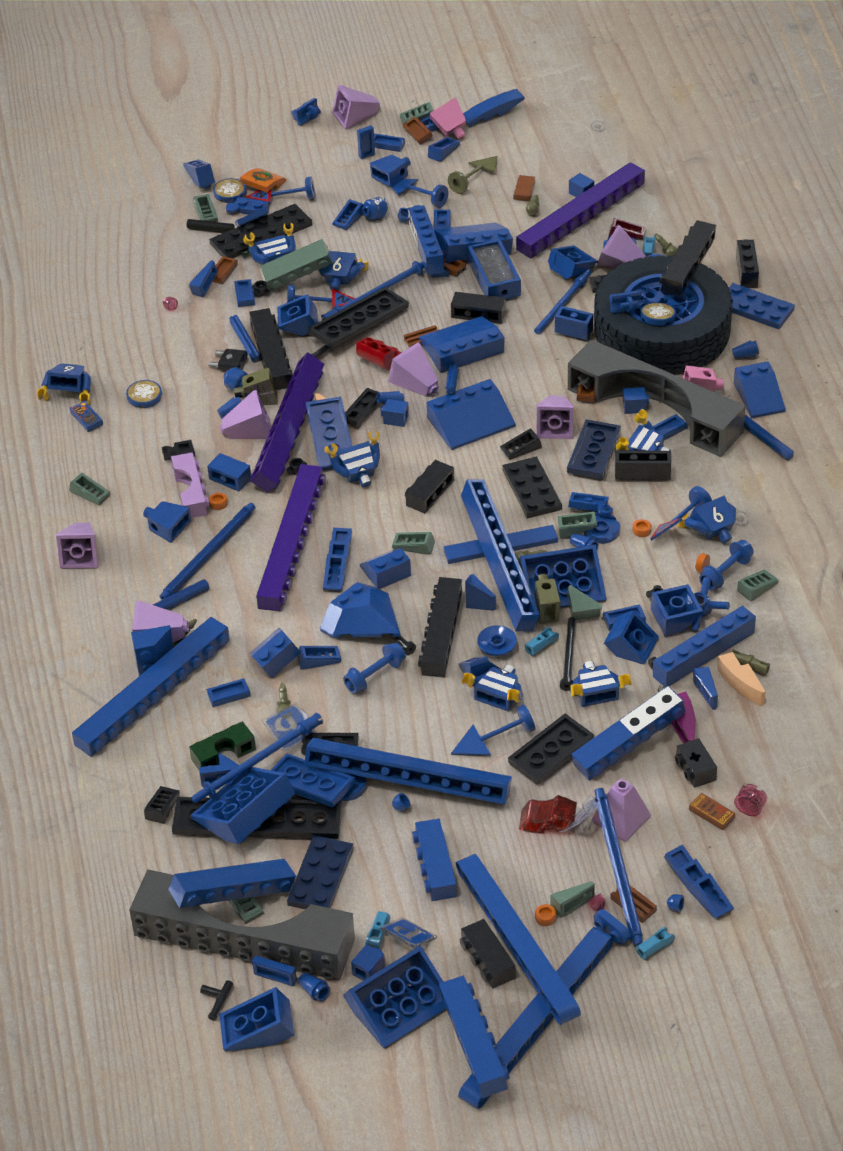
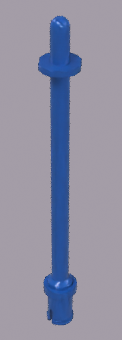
(417, 268)
(303, 728)

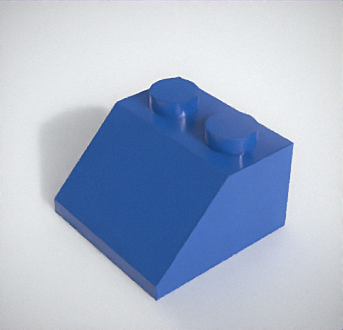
(297, 315)
(387, 568)
(675, 609)
(631, 638)
(151, 646)
(275, 652)

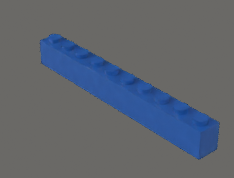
(500, 555)
(150, 686)
(408, 770)

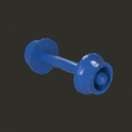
(740, 552)
(392, 654)

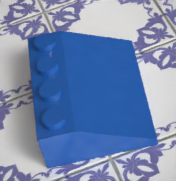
(455, 240)
(463, 343)
(470, 414)
(567, 567)
(244, 804)
(398, 997)

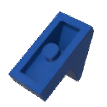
(212, 773)

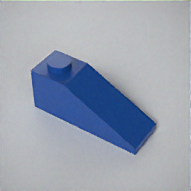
(200, 173)

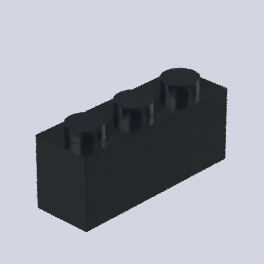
(747, 263)
(471, 306)
(643, 465)
(429, 486)
(487, 953)

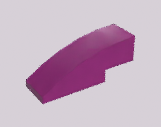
(686, 724)

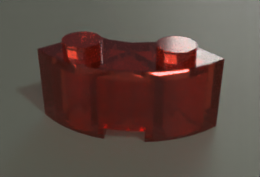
(547, 815)

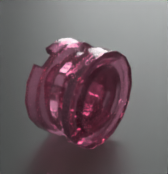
(750, 800)

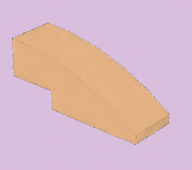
(741, 678)

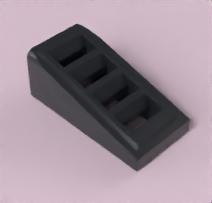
(533, 444)
(161, 815)

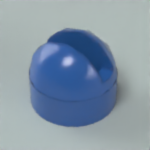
(403, 214)
(401, 802)
(676, 902)

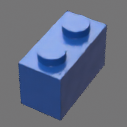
(574, 322)
(229, 472)

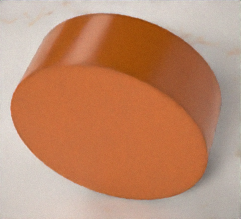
(218, 501)
(641, 528)
(702, 561)
(545, 915)

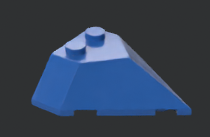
(360, 612)

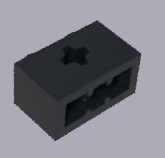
(696, 763)

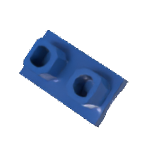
(306, 112)
(625, 301)

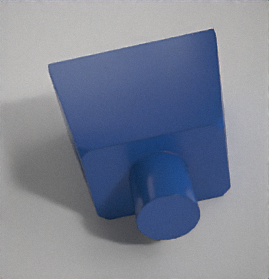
(390, 169)
(167, 519)

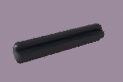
(209, 225)

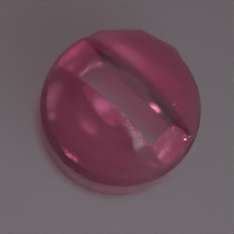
(170, 303)
(597, 902)

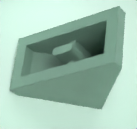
(581, 605)

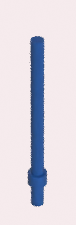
(579, 282)

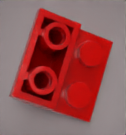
(376, 352)

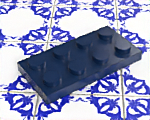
(594, 449)
(320, 873)

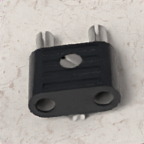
(229, 359)

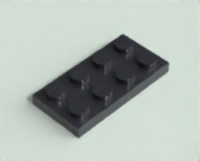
(532, 487)
(550, 748)

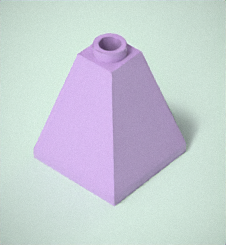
(353, 106)
(619, 250)
(413, 371)
(555, 418)
(247, 420)
(77, 546)
(151, 616)
(626, 809)

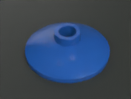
(496, 640)

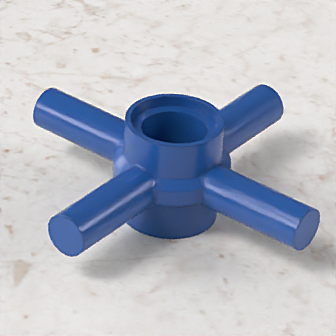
(707, 605)

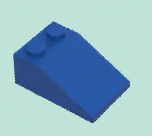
(759, 389)
(257, 1022)

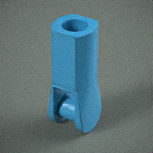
(649, 245)
(544, 639)
(381, 919)
(653, 943)

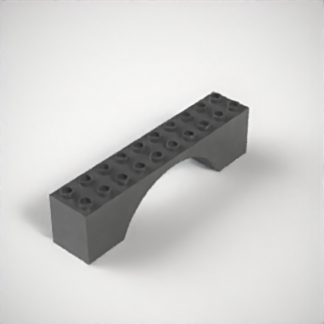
(711, 418)
(312, 941)

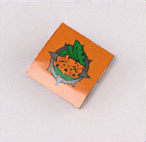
(262, 179)

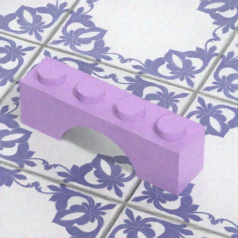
(186, 471)

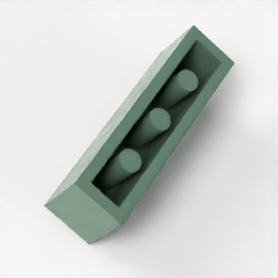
(296, 264)

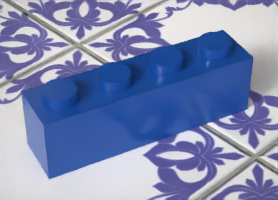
(435, 860)

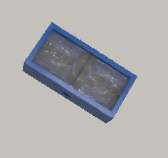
(494, 269)

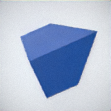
(478, 595)
(476, 665)

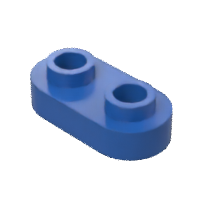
(609, 924)

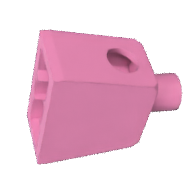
(449, 118)
(703, 377)

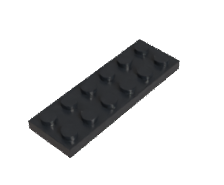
(231, 242)
(358, 317)

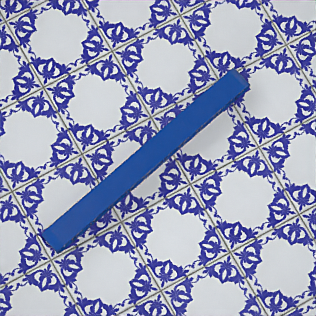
(518, 939)
(537, 1015)

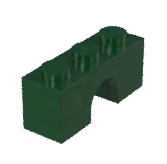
(235, 739)

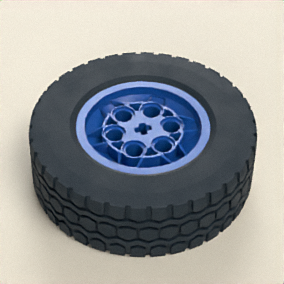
(694, 336)

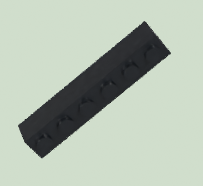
(688, 258)
(270, 346)
(441, 627)

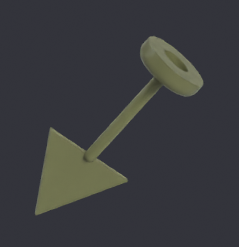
(458, 181)

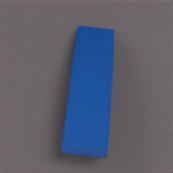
(495, 105)
(337, 559)
(698, 882)

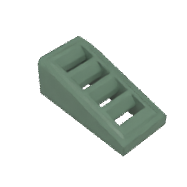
(421, 112)
(205, 200)
(82, 479)
(571, 523)
(420, 542)
(751, 593)
(572, 898)
(250, 915)

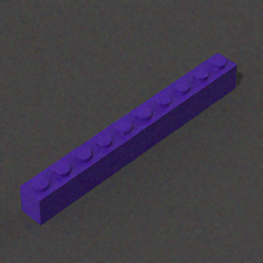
(580, 210)
(287, 423)
(290, 538)

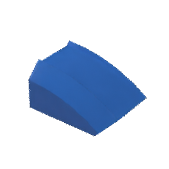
(570, 261)

